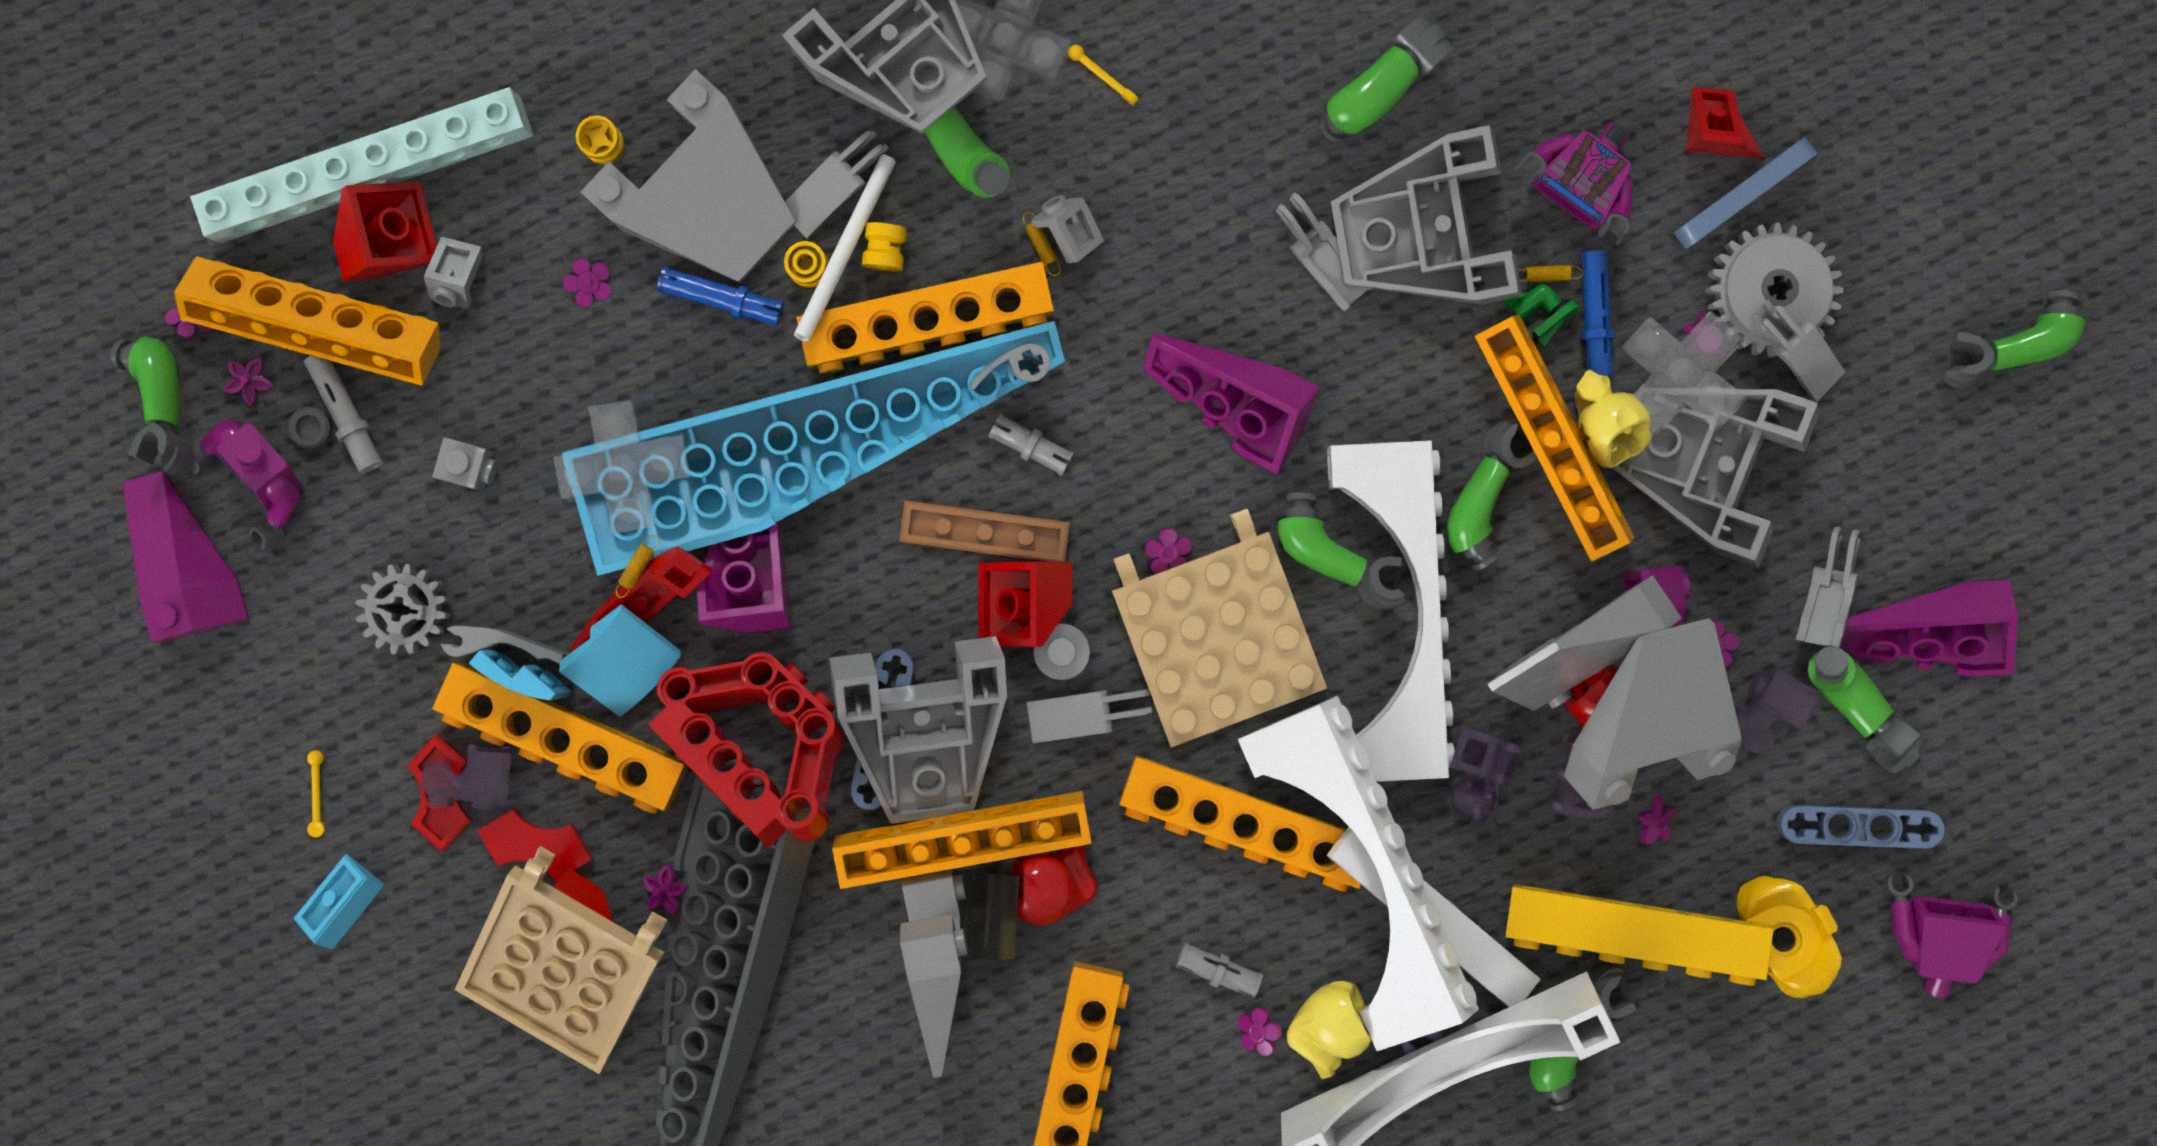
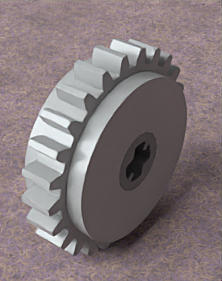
(1773, 261)

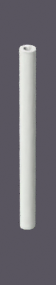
(844, 248)

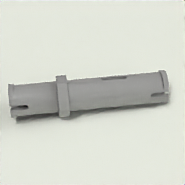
(344, 414)

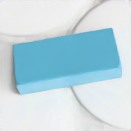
(338, 902)

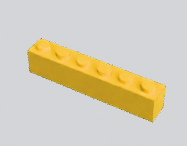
(1639, 932)

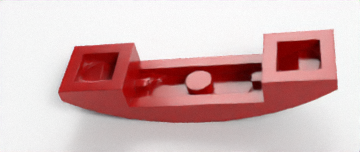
(663, 578)

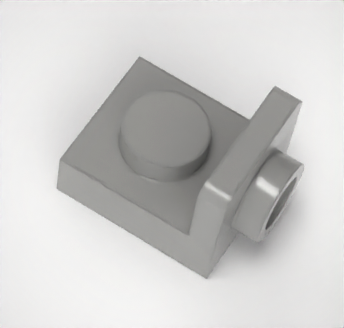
(1071, 226)
(452, 272)
(465, 464)

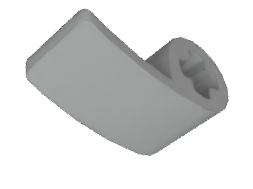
(1012, 357)

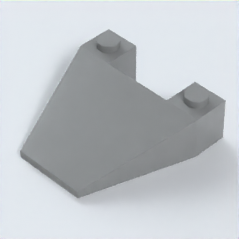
(903, 63)
(708, 197)
(1412, 227)
(1703, 471)
(1587, 648)
(1659, 706)
(928, 740)
(933, 954)

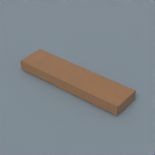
(984, 532)

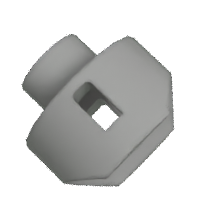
(1063, 653)

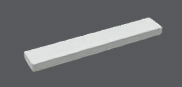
(1477, 951)

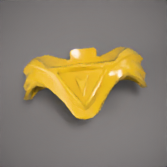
(1815, 956)

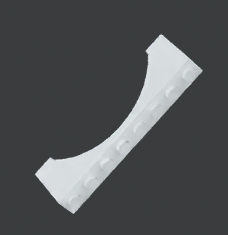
(1398, 489)
(1422, 975)
(1554, 1023)

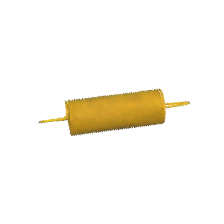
(1041, 244)
(1549, 273)
(636, 566)

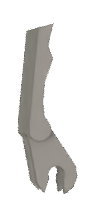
(831, 185)
(1319, 253)
(1803, 351)
(1830, 596)
(483, 638)
(1078, 715)

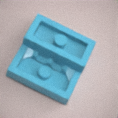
(620, 660)
(529, 680)

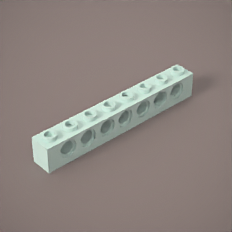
(373, 159)

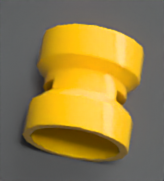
(593, 135)
(884, 246)
(810, 269)

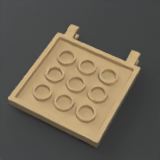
(1218, 636)
(559, 966)

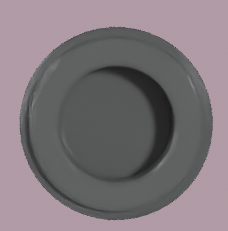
(310, 428)

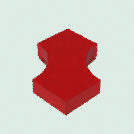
(438, 823)
(516, 839)

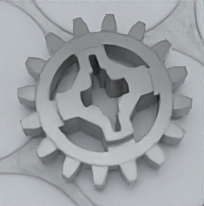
(404, 593)

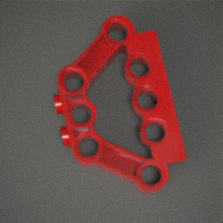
(736, 686)

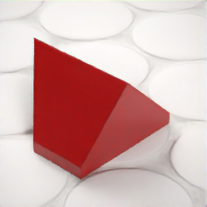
(1718, 126)

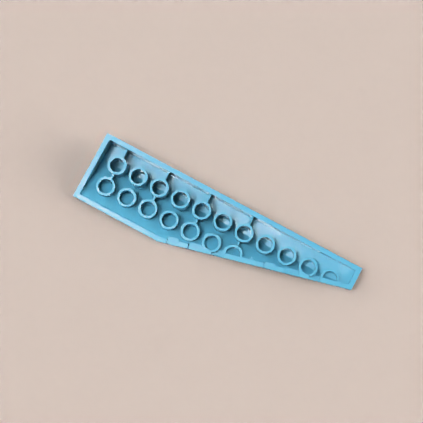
(799, 445)

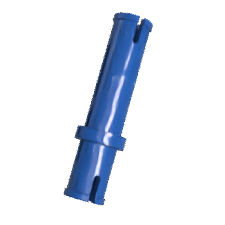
(720, 296)
(1597, 313)

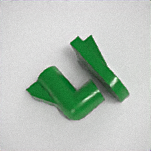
(1543, 296)

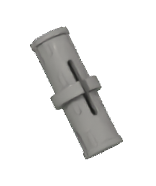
(1031, 444)
(1219, 970)

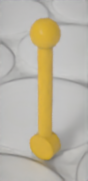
(1076, 53)
(316, 827)

